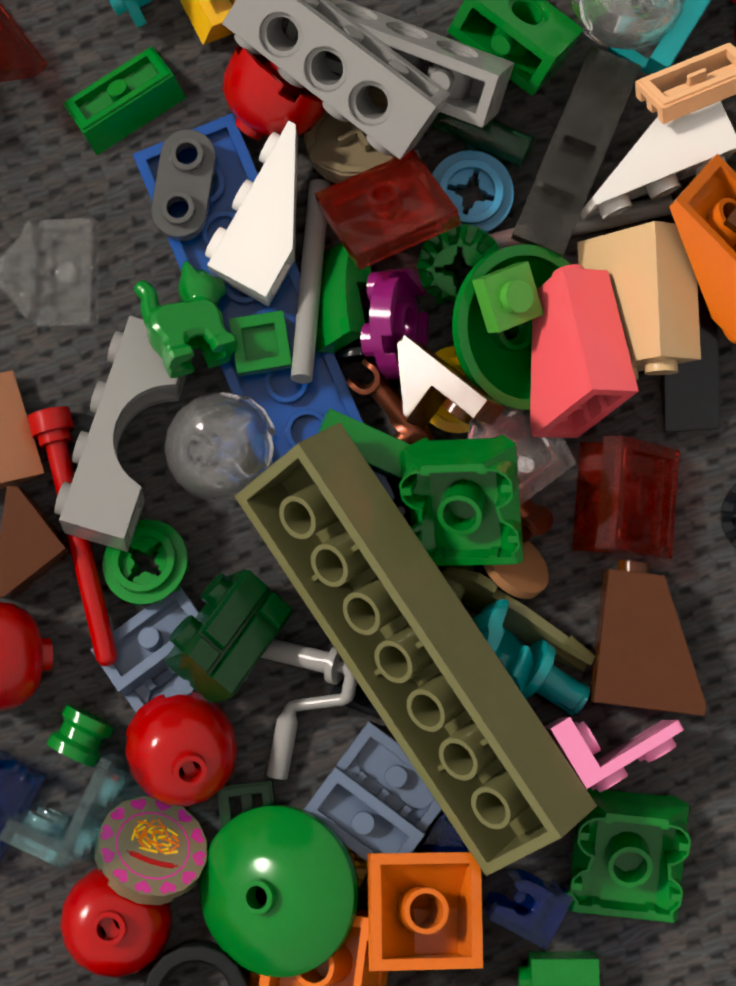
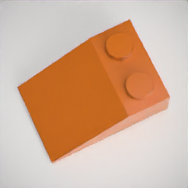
(708, 242)

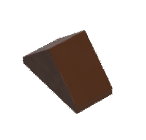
(27, 543)

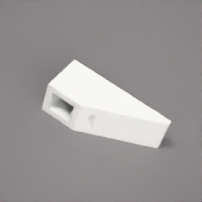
(663, 159)
(262, 236)

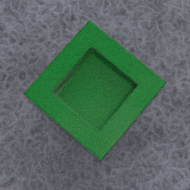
(261, 343)

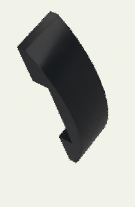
(693, 393)

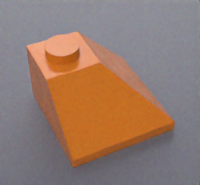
(424, 911)

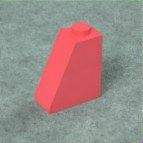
(577, 354)

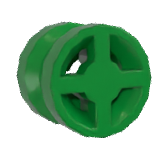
(80, 735)

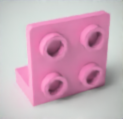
(580, 745)

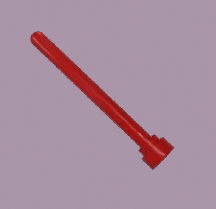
(52, 431)

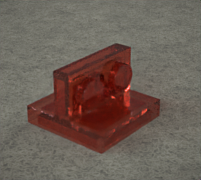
(626, 498)

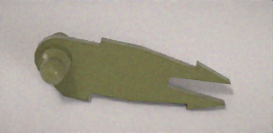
(479, 591)

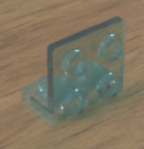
(45, 831)

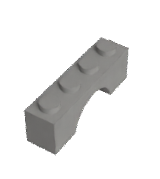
(102, 498)

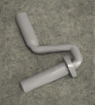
(287, 723)

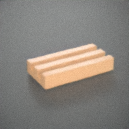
(690, 84)

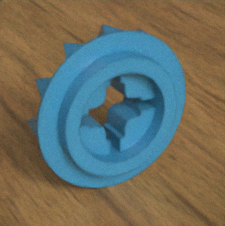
(493, 182)

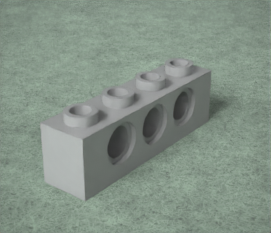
(366, 61)
(469, 74)

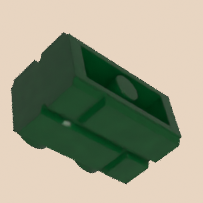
(227, 634)

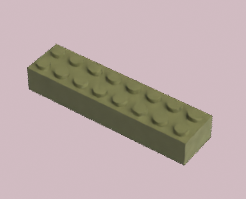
(415, 650)

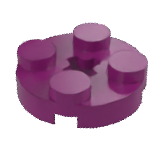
(392, 316)

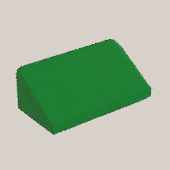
(124, 100)

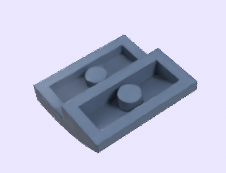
(141, 652)
(375, 797)

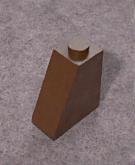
(642, 645)

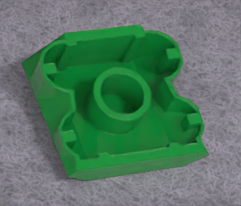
(464, 500)
(630, 856)

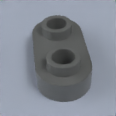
(184, 183)

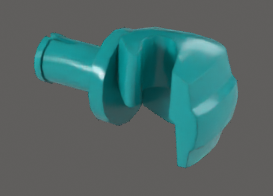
(532, 665)

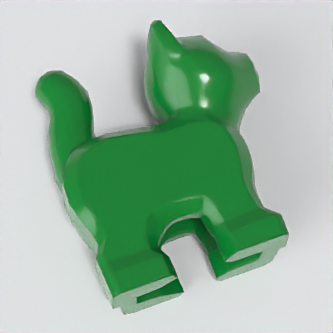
(189, 324)

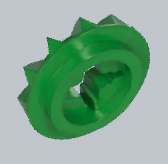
(442, 251)
(172, 558)

